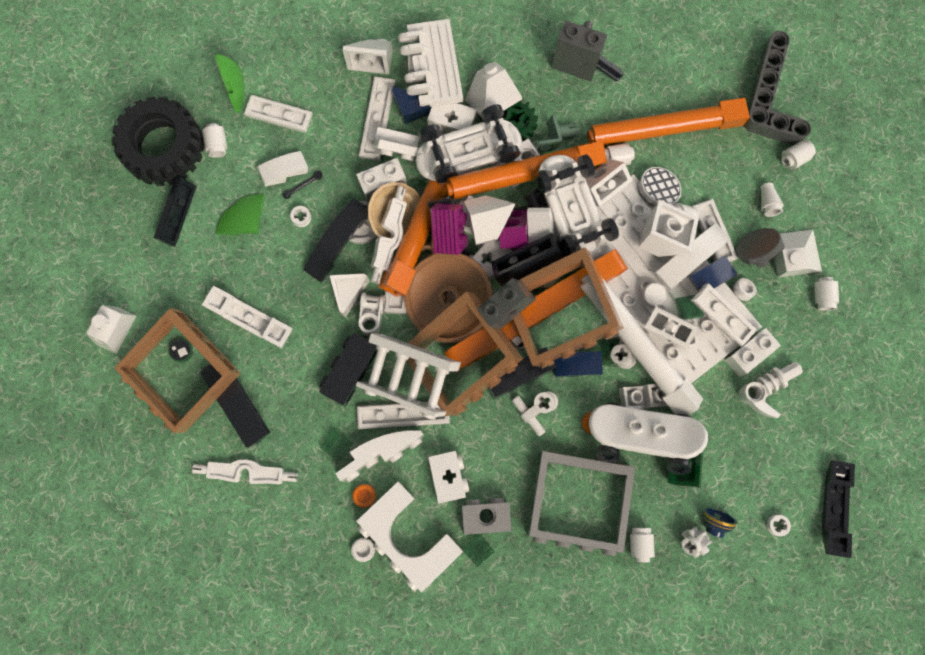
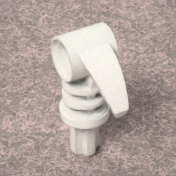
(764, 386)

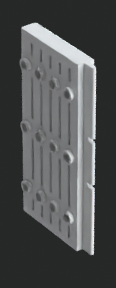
(710, 343)

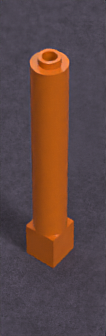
(724, 115)
(515, 172)
(401, 269)

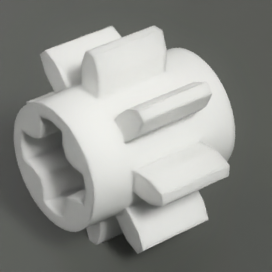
(695, 542)

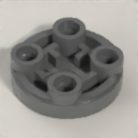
(760, 246)

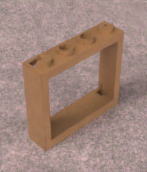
(587, 340)
(491, 378)
(146, 392)

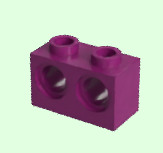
(515, 231)

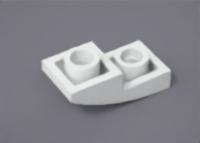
(279, 168)
(642, 397)

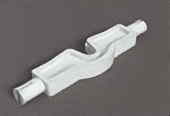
(385, 246)
(257, 473)

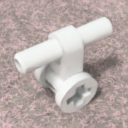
(619, 351)
(529, 415)

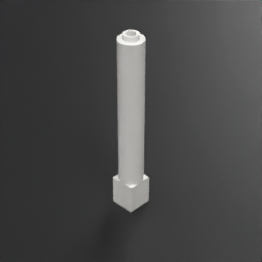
(678, 392)

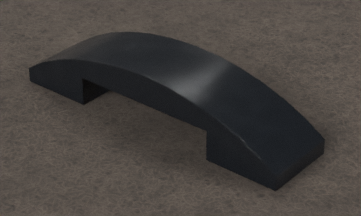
(335, 239)
(836, 509)

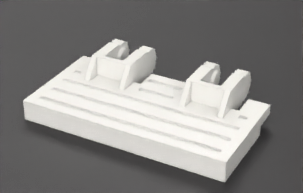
(435, 65)

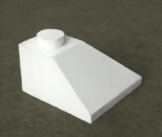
(369, 56)
(492, 87)
(668, 231)
(799, 254)

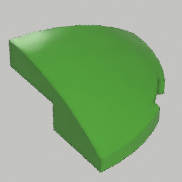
(233, 80)
(242, 216)

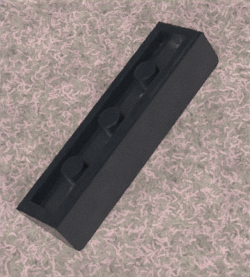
(238, 409)

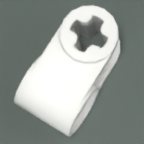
(371, 310)

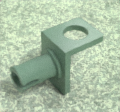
(556, 133)

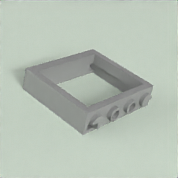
(588, 464)

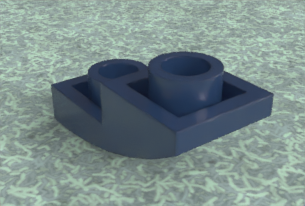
(714, 274)
(579, 365)

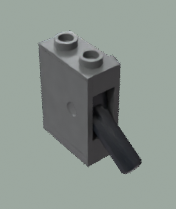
(580, 52)

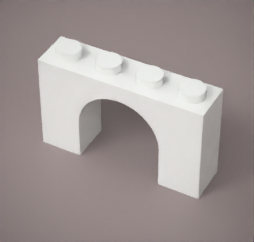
(418, 569)

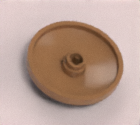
(440, 283)

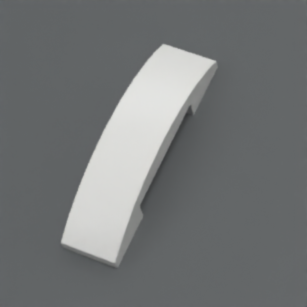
(682, 265)
(247, 317)

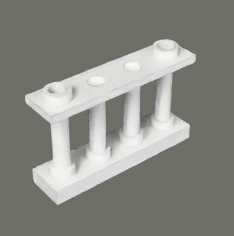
(423, 359)

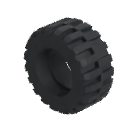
(140, 121)

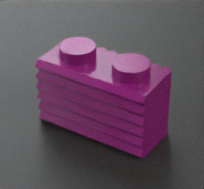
(448, 228)

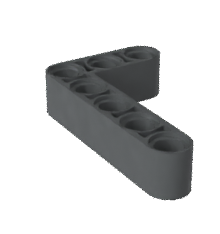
(767, 92)

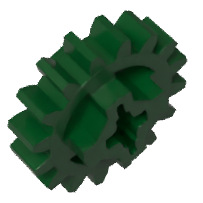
(522, 113)

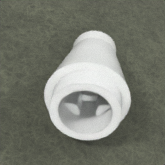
(770, 201)

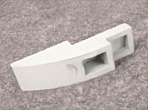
(388, 446)

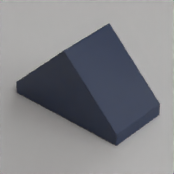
(409, 105)

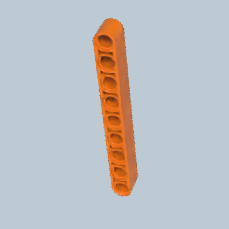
(543, 307)

